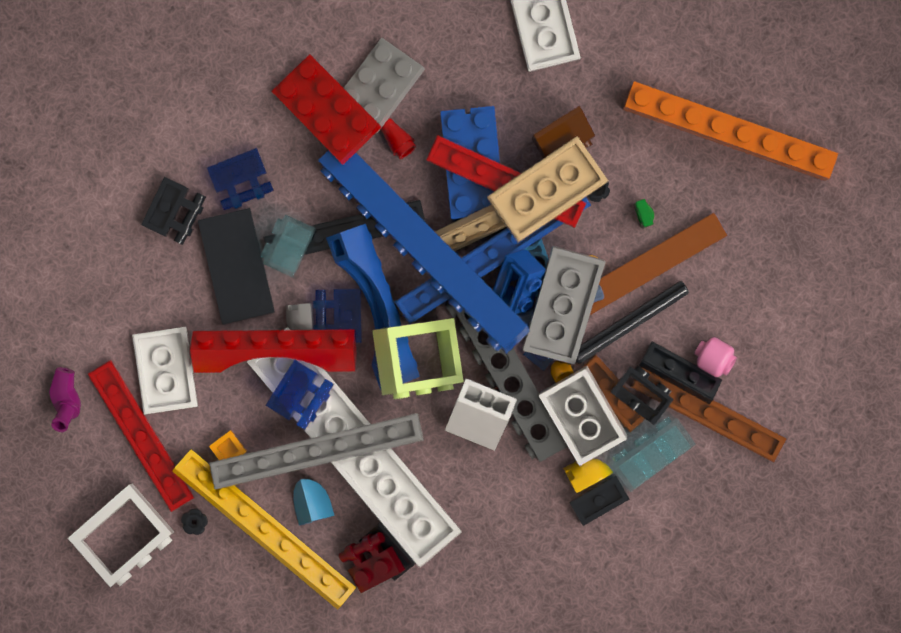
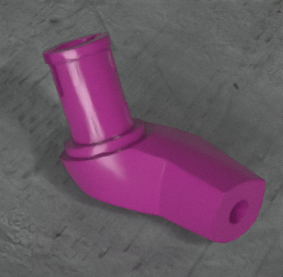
(64, 399)

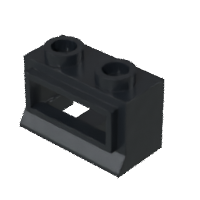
(634, 402)

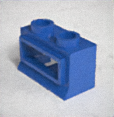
(530, 273)

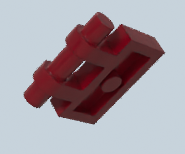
(376, 569)

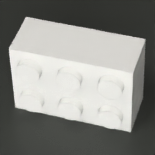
(583, 415)

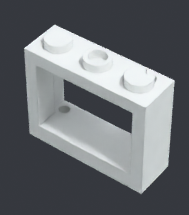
(102, 515)

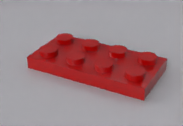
(326, 109)

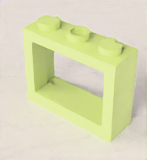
(389, 363)

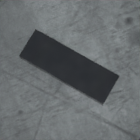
(680, 372)

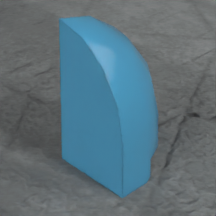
(311, 502)

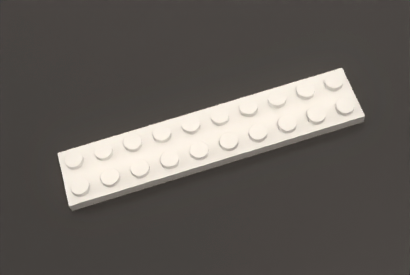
(376, 477)

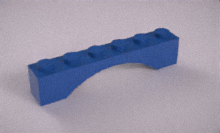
(357, 256)

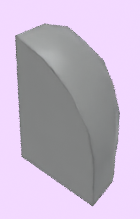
(299, 316)

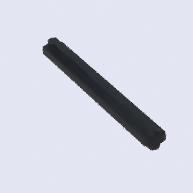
(631, 321)

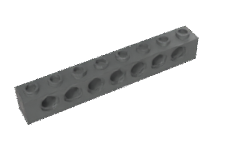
(553, 440)

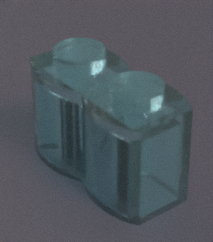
(288, 245)

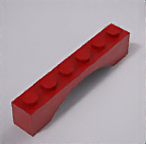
(324, 348)

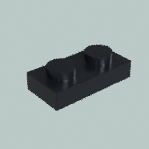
(599, 500)

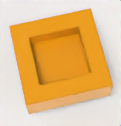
(227, 446)

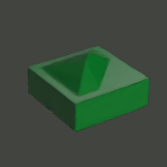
(644, 213)

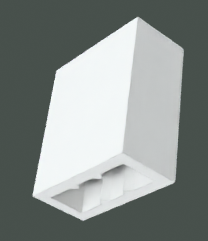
(480, 414)

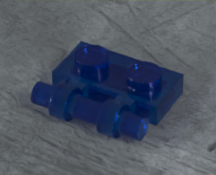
(236, 171)
(346, 311)
(292, 391)

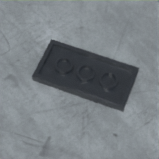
(236, 266)

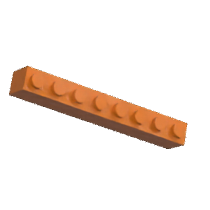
(730, 131)

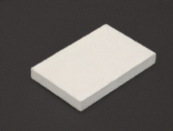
(545, 33)
(165, 370)

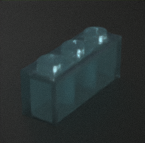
(651, 453)

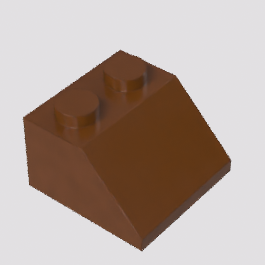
(563, 131)

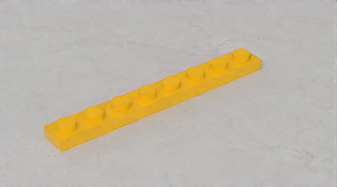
(266, 531)

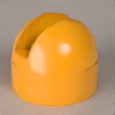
(560, 370)

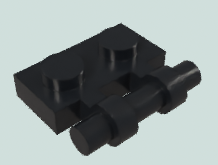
(166, 206)

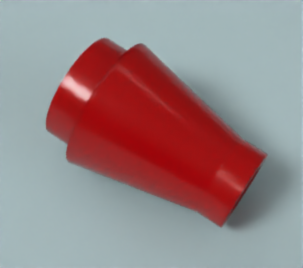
(399, 141)

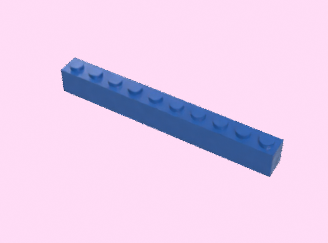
(427, 250)

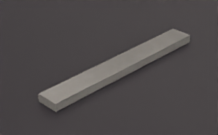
(316, 451)

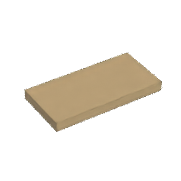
(547, 189)

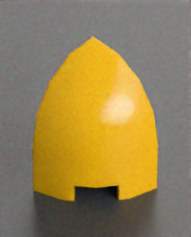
(586, 474)

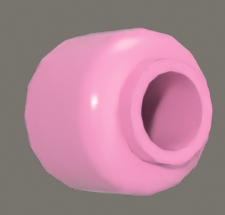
(715, 357)

